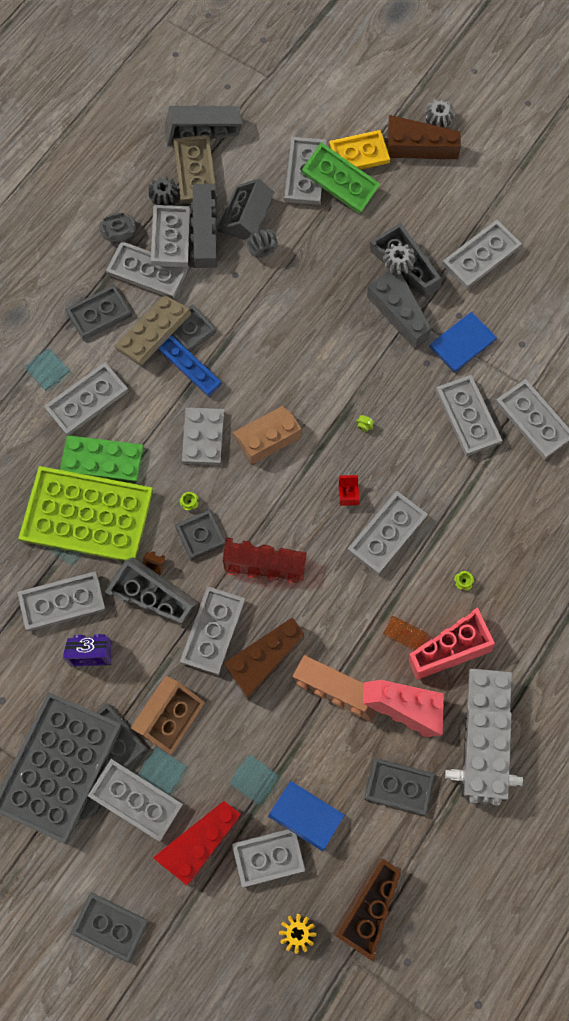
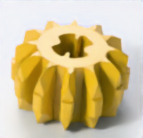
(294, 941)

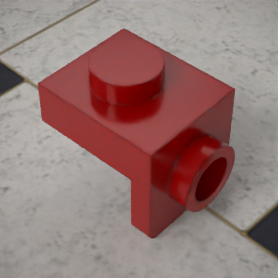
(348, 490)

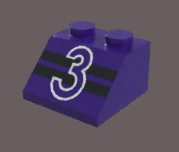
(88, 651)

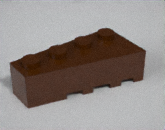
(421, 140)
(367, 913)

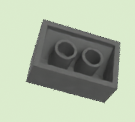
(246, 209)

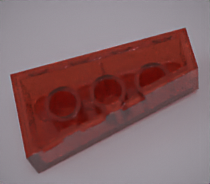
(263, 561)

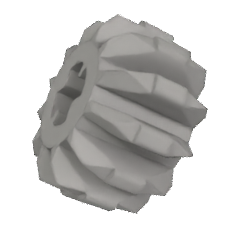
(439, 113)
(399, 258)

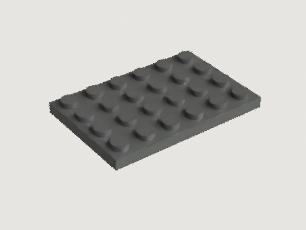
(57, 767)

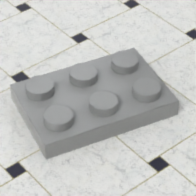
(203, 436)
(268, 857)

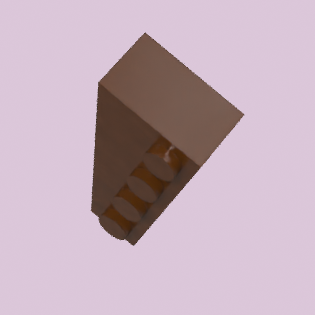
(263, 657)

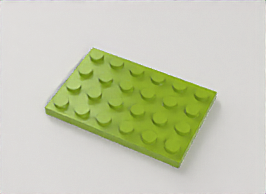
(86, 514)

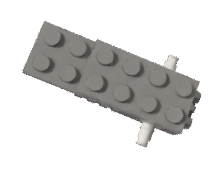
(487, 739)

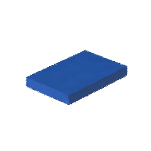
(462, 342)
(306, 816)

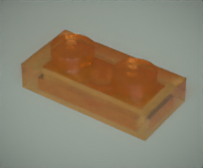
(405, 633)

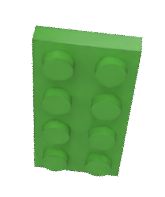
(340, 178)
(102, 458)

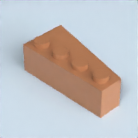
(334, 686)

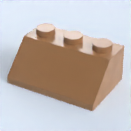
(268, 434)
(168, 715)

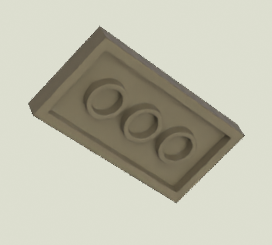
(193, 164)
(152, 329)

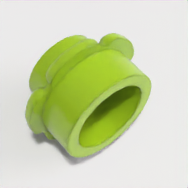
(364, 423)
(189, 496)
(464, 575)

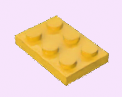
(363, 149)

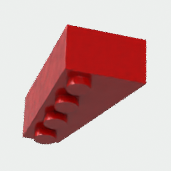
(195, 846)

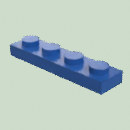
(190, 366)

